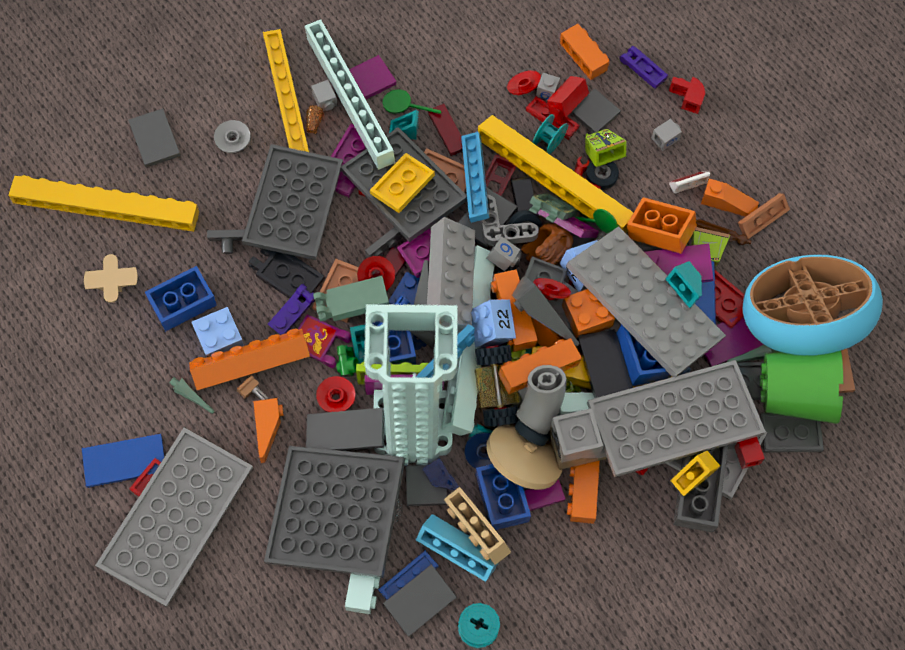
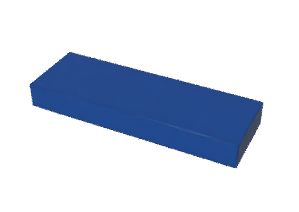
(407, 574)

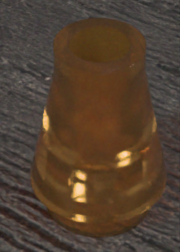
(314, 116)

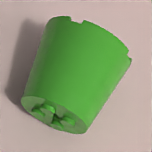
(802, 385)

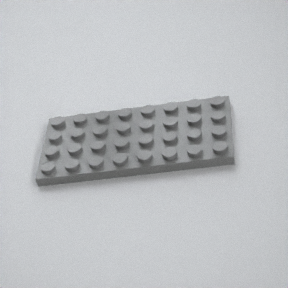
(645, 302)
(675, 418)
(174, 517)

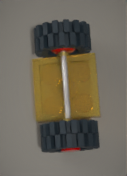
(491, 389)

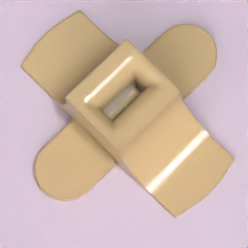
(111, 278)

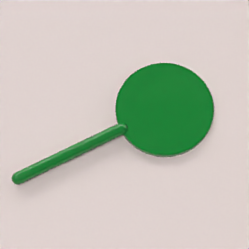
(400, 100)
(603, 220)

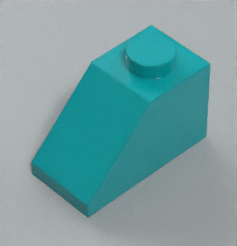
(686, 283)

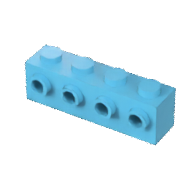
(455, 547)

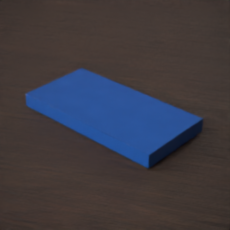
(121, 460)

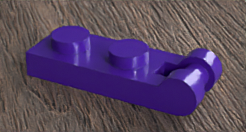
(644, 67)
(292, 310)

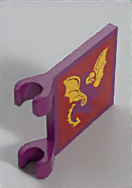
(320, 338)

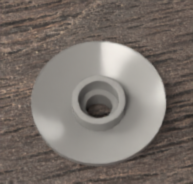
(229, 130)

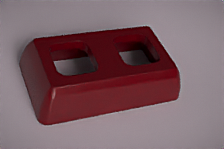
(491, 176)

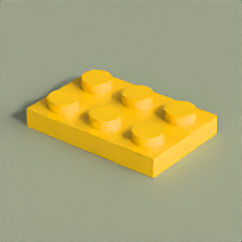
(402, 182)

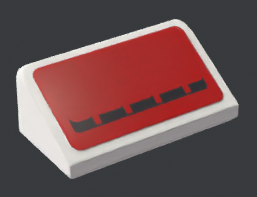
(689, 181)

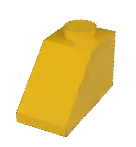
(695, 472)

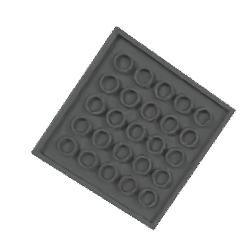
(335, 511)

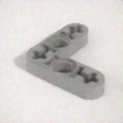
(495, 228)

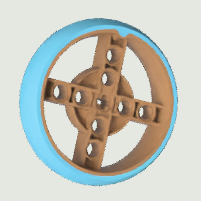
(814, 297)

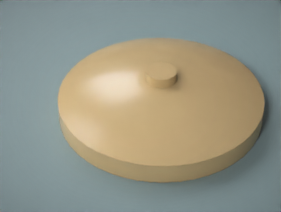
(521, 460)

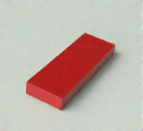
(540, 110)

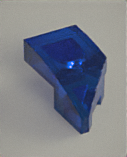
(439, 476)

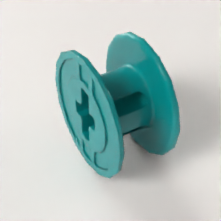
(550, 134)
(482, 637)

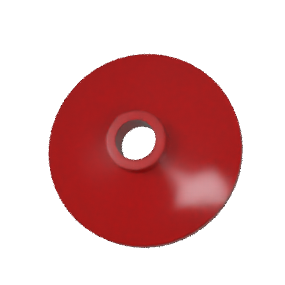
(524, 82)
(380, 264)
(552, 289)
(335, 386)

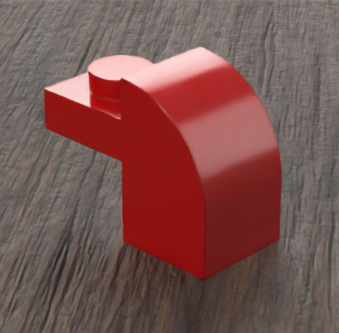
(692, 91)

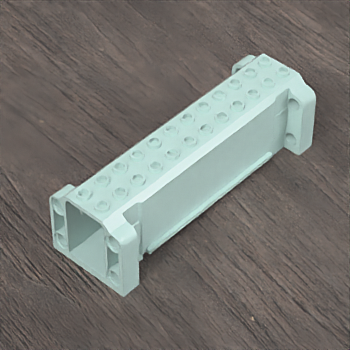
(413, 403)

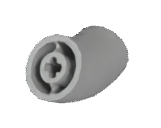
(542, 398)

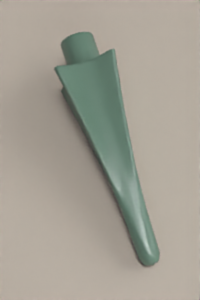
(756, 354)
(186, 391)

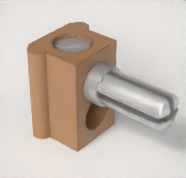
(248, 386)

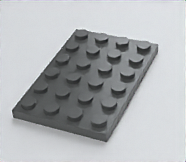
(292, 202)
(427, 208)

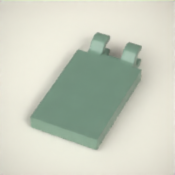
(553, 206)
(350, 299)

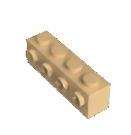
(477, 525)

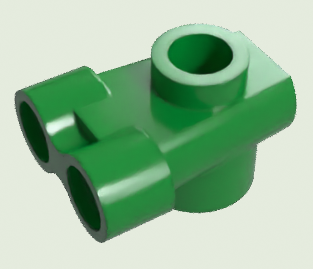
(347, 362)

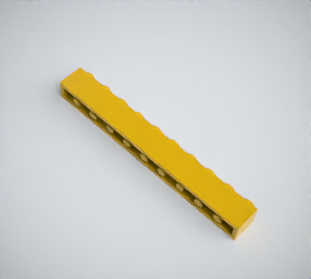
(550, 171)
(104, 203)

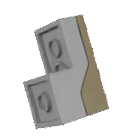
(576, 439)

